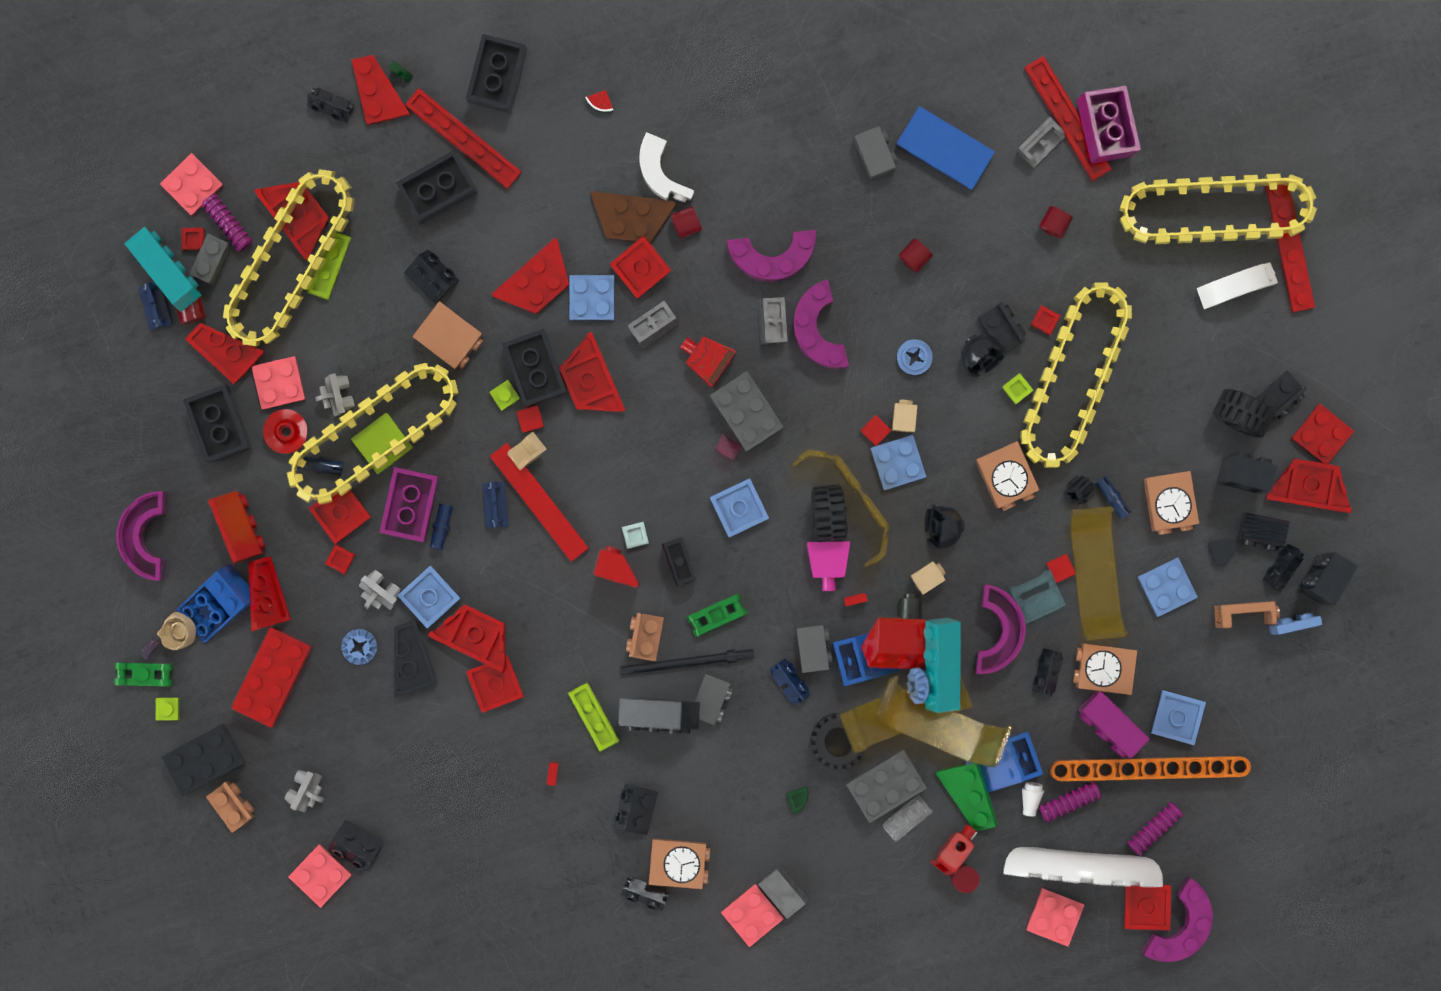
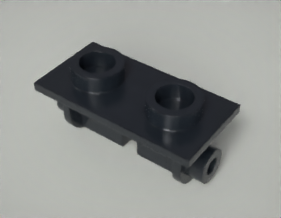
(320, 101)
(1277, 574)
(1048, 662)
(652, 898)

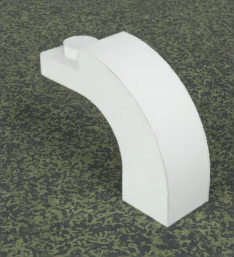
(650, 160)
(1237, 285)

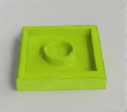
(377, 438)

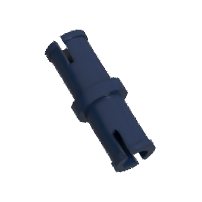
(321, 465)
(1113, 497)
(441, 526)

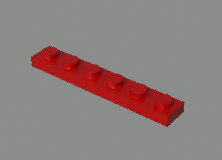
(1291, 250)

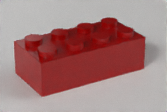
(272, 677)

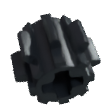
(1080, 490)

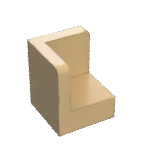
(526, 451)

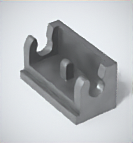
(1041, 142)
(772, 321)
(653, 324)
(783, 892)

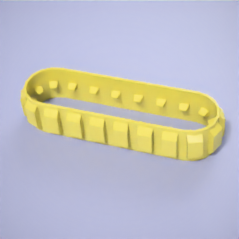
(1226, 182)
(261, 253)
(1095, 395)
(367, 407)

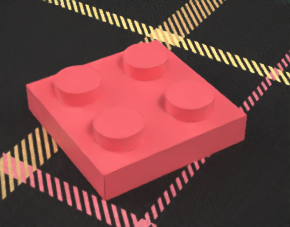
(191, 184)
(278, 383)
(320, 875)
(752, 915)
(1055, 917)

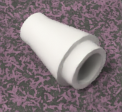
(1032, 795)

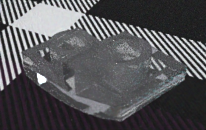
(907, 818)

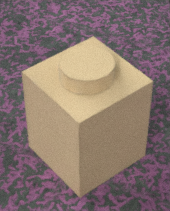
(904, 416)
(928, 577)

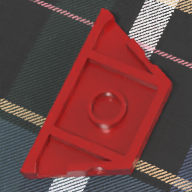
(307, 219)
(536, 281)
(590, 379)
(1311, 485)
(475, 636)

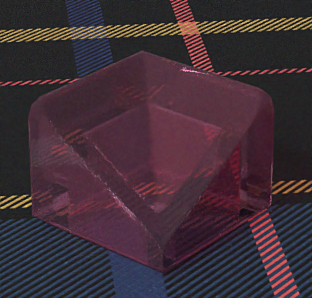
(727, 447)

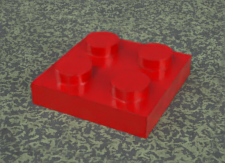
(640, 267)
(1322, 434)
(340, 516)
(493, 686)
(1147, 907)

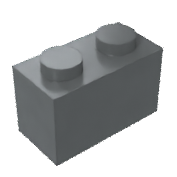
(875, 152)
(210, 259)
(813, 648)
(711, 698)

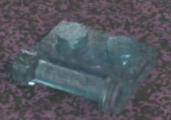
(1041, 603)

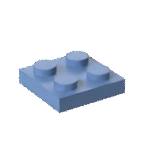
(591, 297)
(898, 462)
(739, 508)
(1167, 587)
(429, 596)
(1302, 621)
(1178, 717)

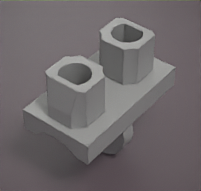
(334, 385)
(375, 594)
(307, 793)

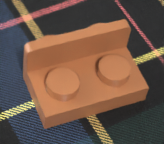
(645, 636)
(231, 806)

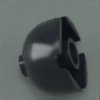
(981, 353)
(943, 526)

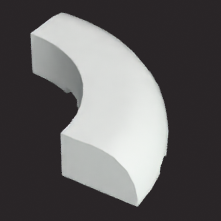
(1083, 867)

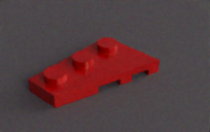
(224, 352)

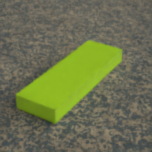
(327, 275)
(593, 716)

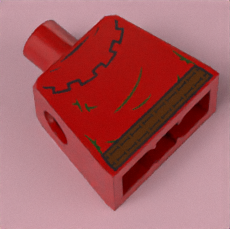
(707, 358)
(948, 858)

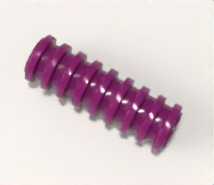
(227, 222)
(1070, 802)
(1155, 829)

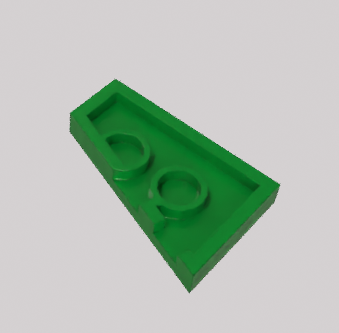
(970, 793)

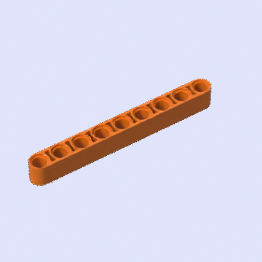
(1160, 772)

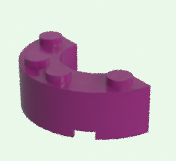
(773, 268)
(806, 332)
(131, 535)
(1011, 635)
(1191, 934)

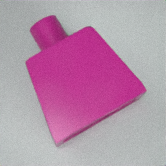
(828, 561)

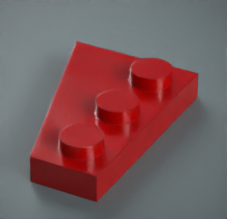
(376, 92)
(266, 596)

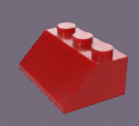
(237, 526)
(615, 567)
(896, 644)

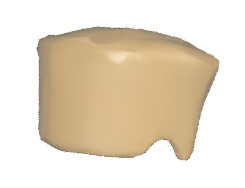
(177, 631)

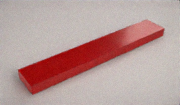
(1064, 114)
(463, 138)
(540, 504)

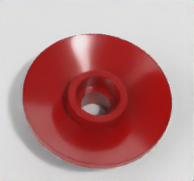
(274, 429)

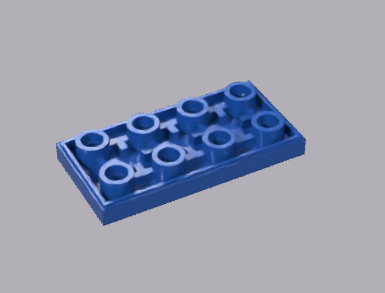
(945, 148)

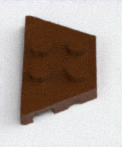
(631, 216)

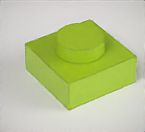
(1017, 388)
(504, 395)
(167, 708)

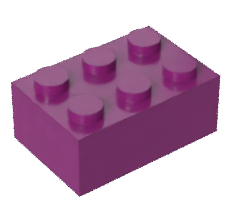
(1108, 124)
(409, 504)
(1112, 725)

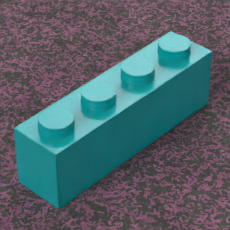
(163, 269)
(942, 664)

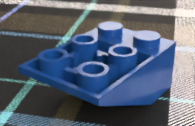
(217, 602)
(852, 661)
(1016, 763)

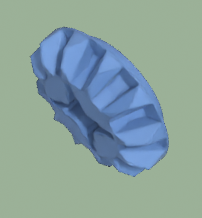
(925, 355)
(360, 636)
(917, 686)

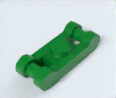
(717, 615)
(143, 674)

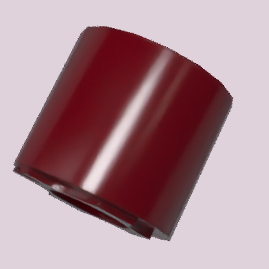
(686, 222)
(1055, 222)
(915, 255)
(193, 313)
(965, 879)

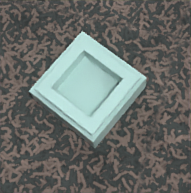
(635, 535)

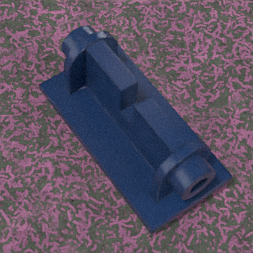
(155, 306)
(495, 504)
(786, 673)

